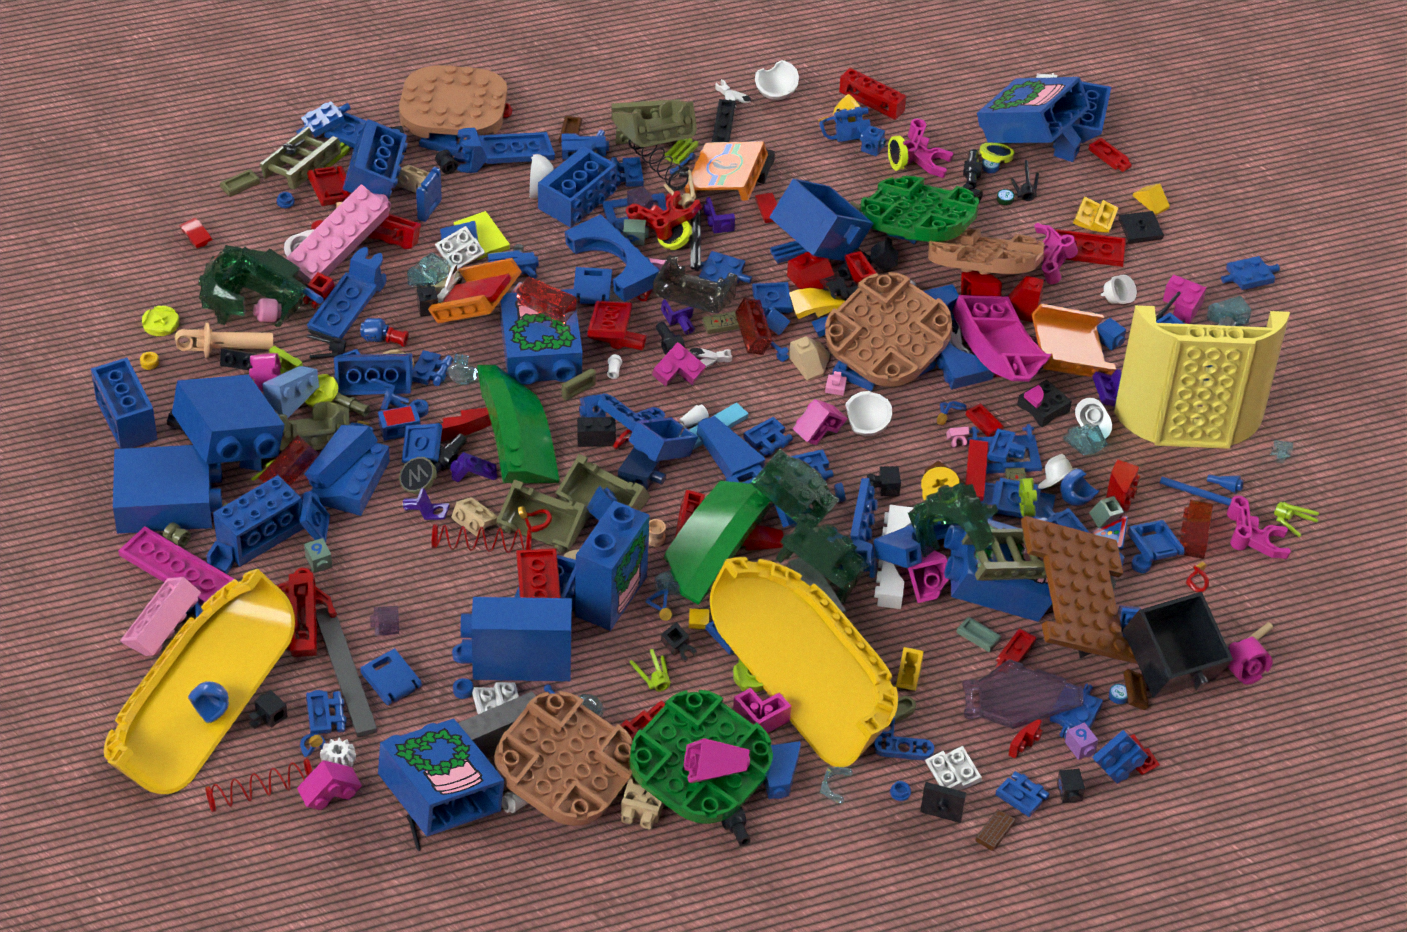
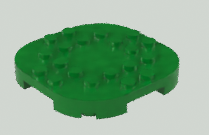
(919, 210)
(660, 751)

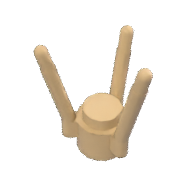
(687, 199)

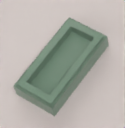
(978, 634)

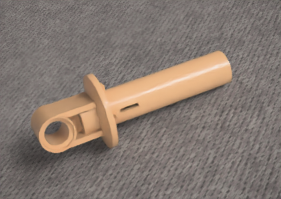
(206, 340)

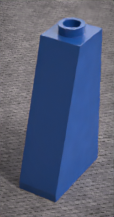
(727, 448)
(340, 454)

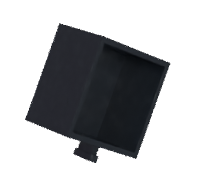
(1177, 645)

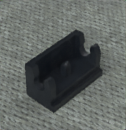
(835, 285)

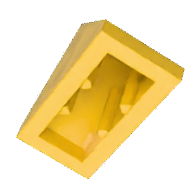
(1152, 198)
(910, 668)

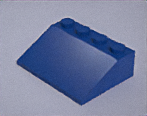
(356, 485)

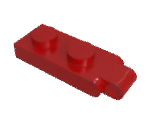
(1110, 155)
(1016, 647)

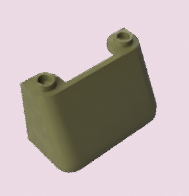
(675, 123)
(319, 429)
(586, 477)
(566, 517)

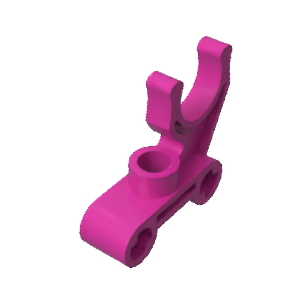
(920, 154)
(1056, 250)
(1249, 534)

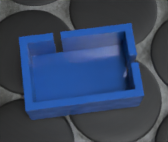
(661, 439)

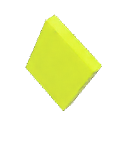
(489, 235)

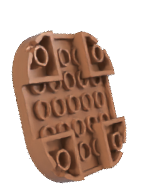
(452, 99)
(987, 254)
(888, 330)
(564, 759)

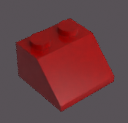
(807, 270)

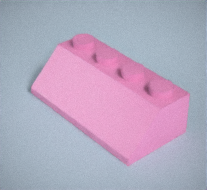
(161, 616)

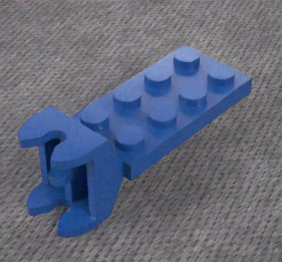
(500, 148)
(350, 295)
(861, 527)

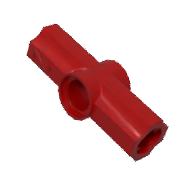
(631, 340)

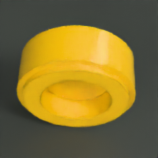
(149, 360)

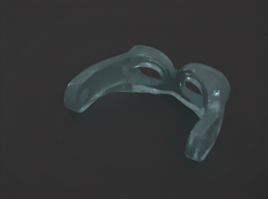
(831, 771)

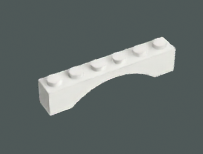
(891, 584)

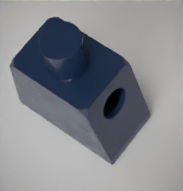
(640, 470)

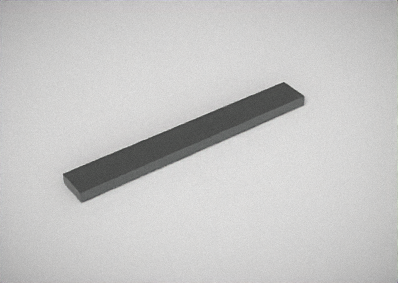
(346, 673)

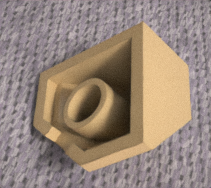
(809, 357)

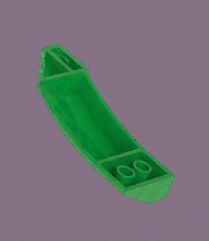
(518, 428)
(713, 535)

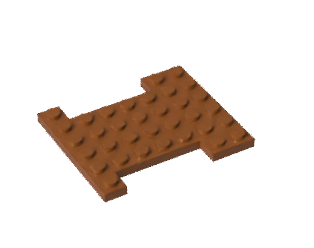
(1080, 588)

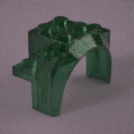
(269, 276)
(212, 295)
(796, 488)
(950, 506)
(825, 552)

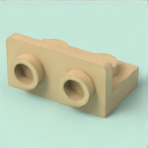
(411, 177)
(473, 515)

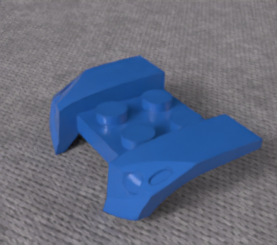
(1006, 497)

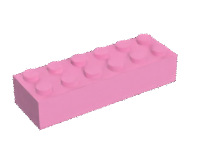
(339, 234)

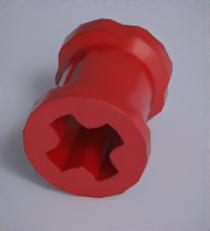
(397, 336)

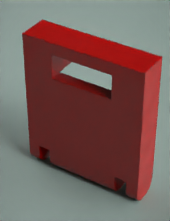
(328, 184)

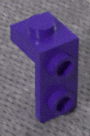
(719, 223)
(472, 464)

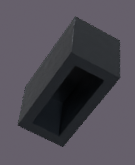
(596, 431)

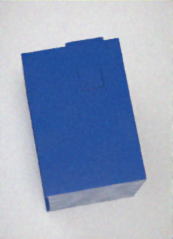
(820, 220)

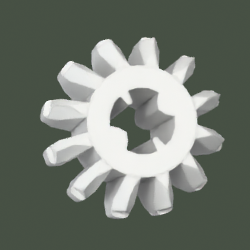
(338, 752)

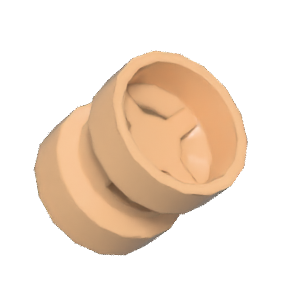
(656, 532)

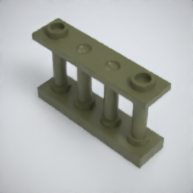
(647, 110)
(313, 160)
(1003, 569)

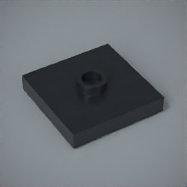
(1141, 227)
(943, 802)

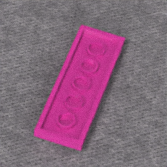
(168, 560)

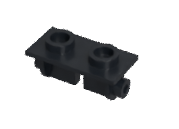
(235, 359)

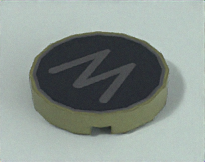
(417, 474)

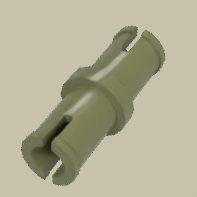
(352, 404)

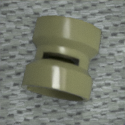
(177, 535)

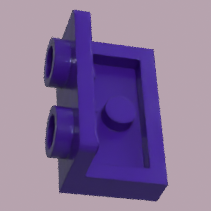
(1107, 386)

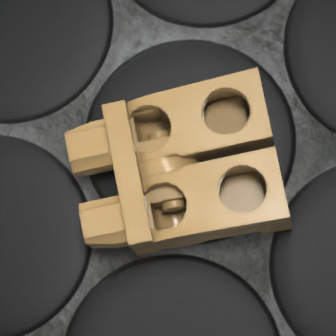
(640, 805)

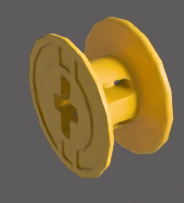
(936, 478)

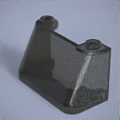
(692, 291)

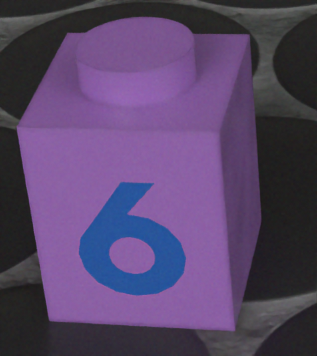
(1081, 741)

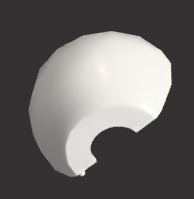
(777, 82)
(539, 169)
(868, 413)

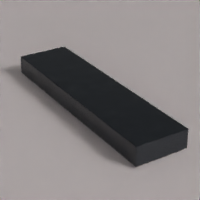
(724, 121)

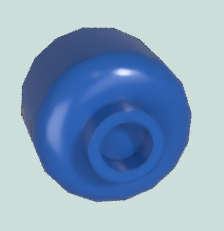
(374, 329)

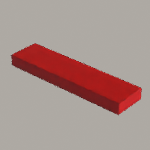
(977, 466)

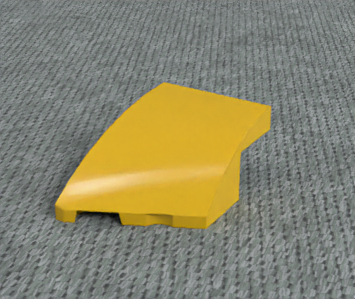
(813, 301)

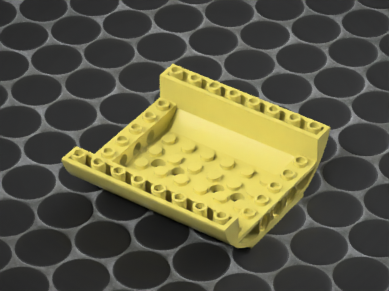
(1167, 373)

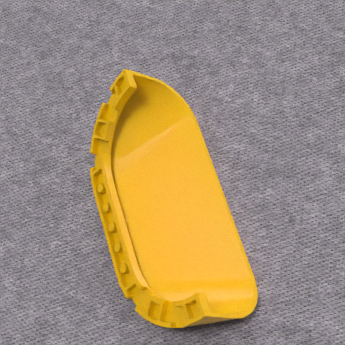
(232, 643)
(807, 653)

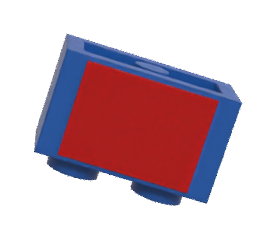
(394, 421)

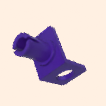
(682, 317)
(425, 506)

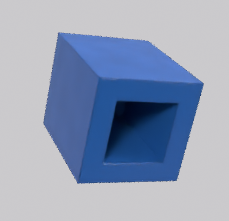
(1111, 334)

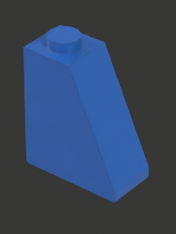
(782, 769)

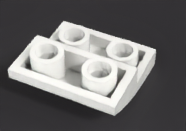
(459, 248)
(488, 698)
(954, 769)

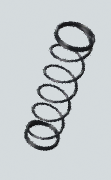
(671, 177)

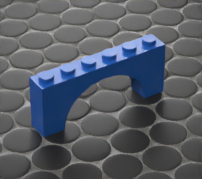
(603, 236)
(958, 367)
(902, 546)

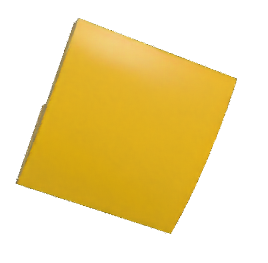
(1095, 215)

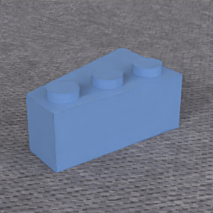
(291, 389)

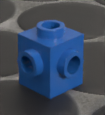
(872, 140)
(587, 405)

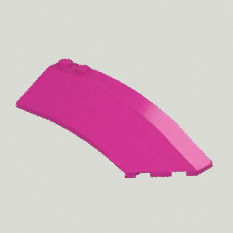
(998, 337)

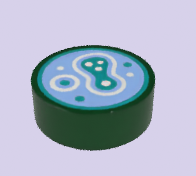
(1005, 197)

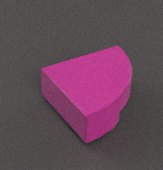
(1034, 396)

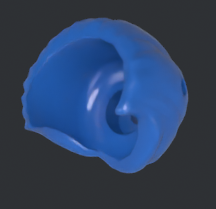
(1076, 489)
(209, 700)

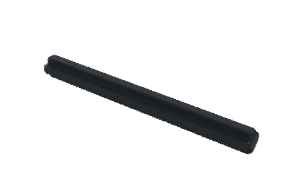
(695, 223)

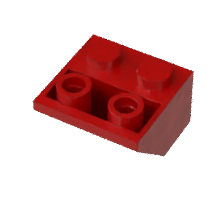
(980, 284)
(1122, 483)

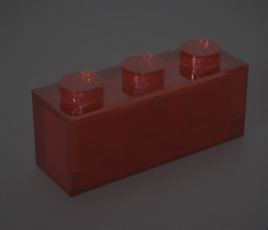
(546, 299)
(753, 326)
(291, 461)
(1196, 528)

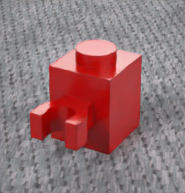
(321, 285)

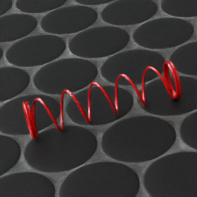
(435, 536)
(209, 792)

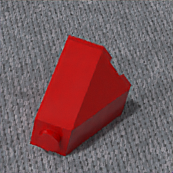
(1027, 297)

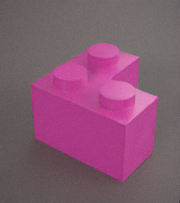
(1190, 299)
(679, 362)
(817, 420)
(767, 713)
(326, 782)

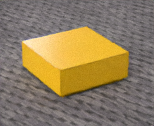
(698, 618)

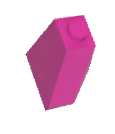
(929, 576)
(713, 759)

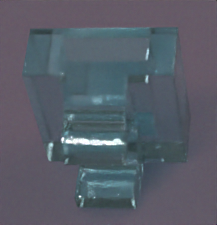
(1282, 450)

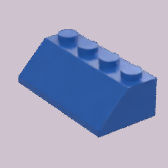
(1092, 121)
(389, 368)

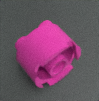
(264, 368)
(1249, 660)

